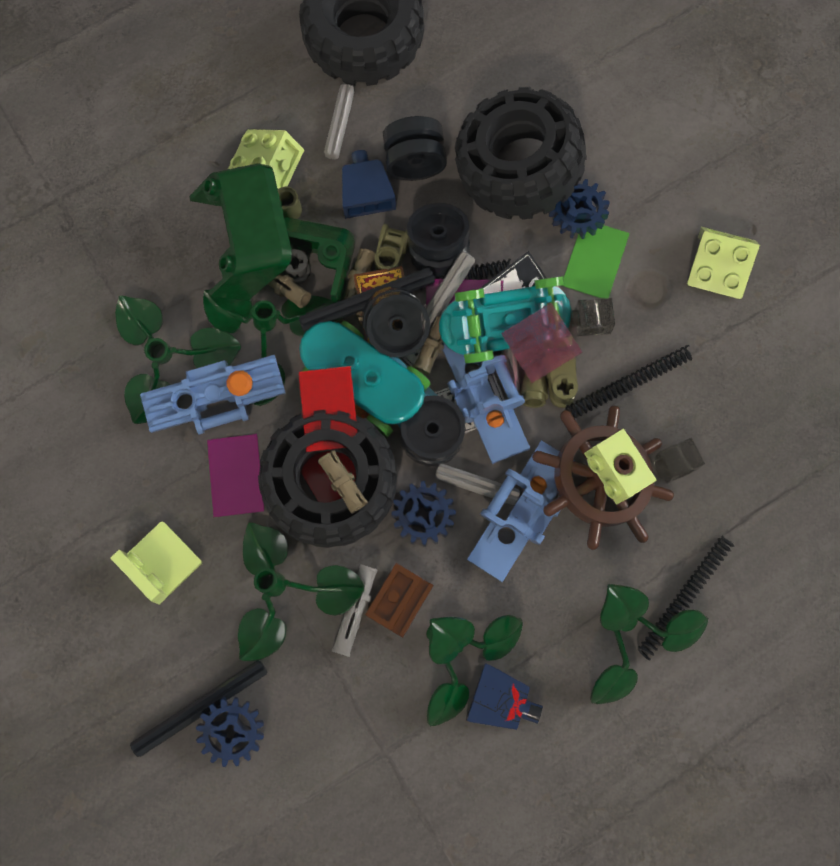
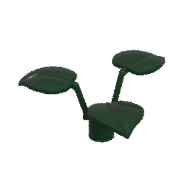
(230, 313)
(138, 321)
(262, 550)
(620, 612)
(448, 638)

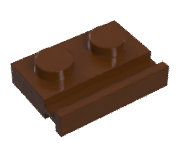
(399, 600)

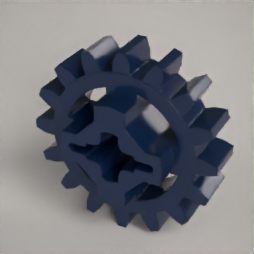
(586, 218)
(436, 508)
(215, 729)

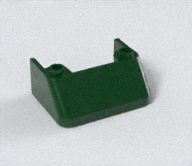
(254, 229)
(330, 243)

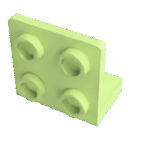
(269, 148)
(723, 263)
(158, 563)

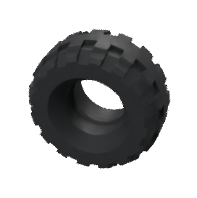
(366, 57)
(527, 184)
(329, 522)

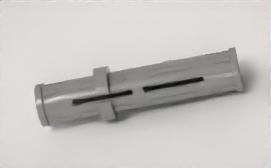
(342, 645)

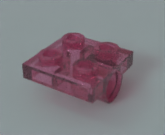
(541, 343)

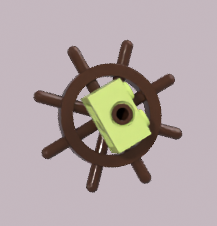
(614, 469)

